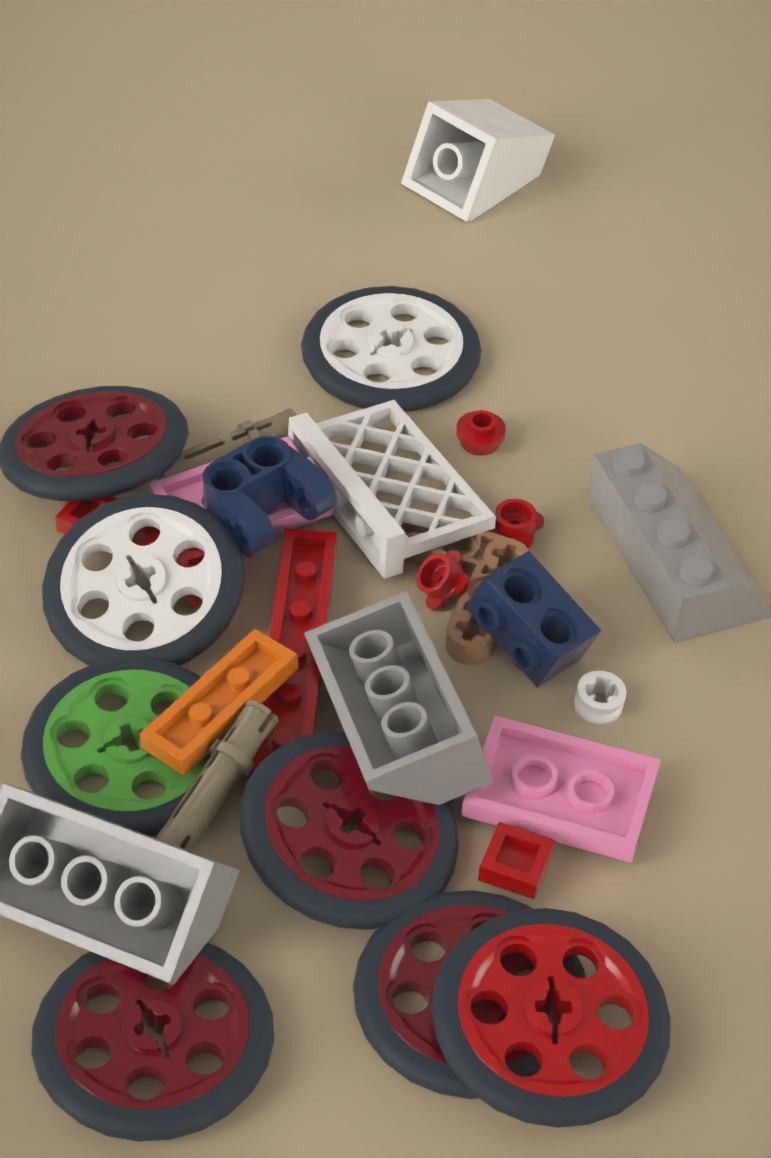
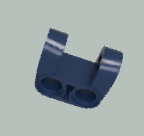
(257, 479)

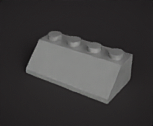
(672, 544)
(398, 704)
(107, 885)

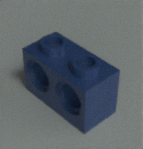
(532, 618)

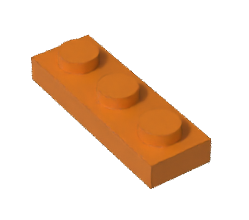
(214, 702)

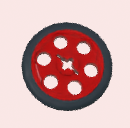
(555, 1094)

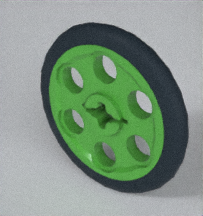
(72, 705)

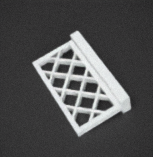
(377, 524)

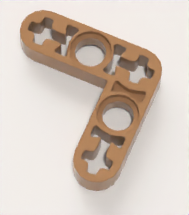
(485, 556)

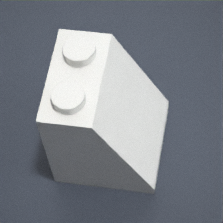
(474, 155)

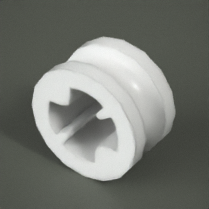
(604, 683)

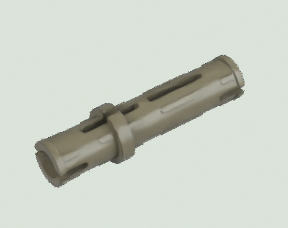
(218, 447)
(223, 769)

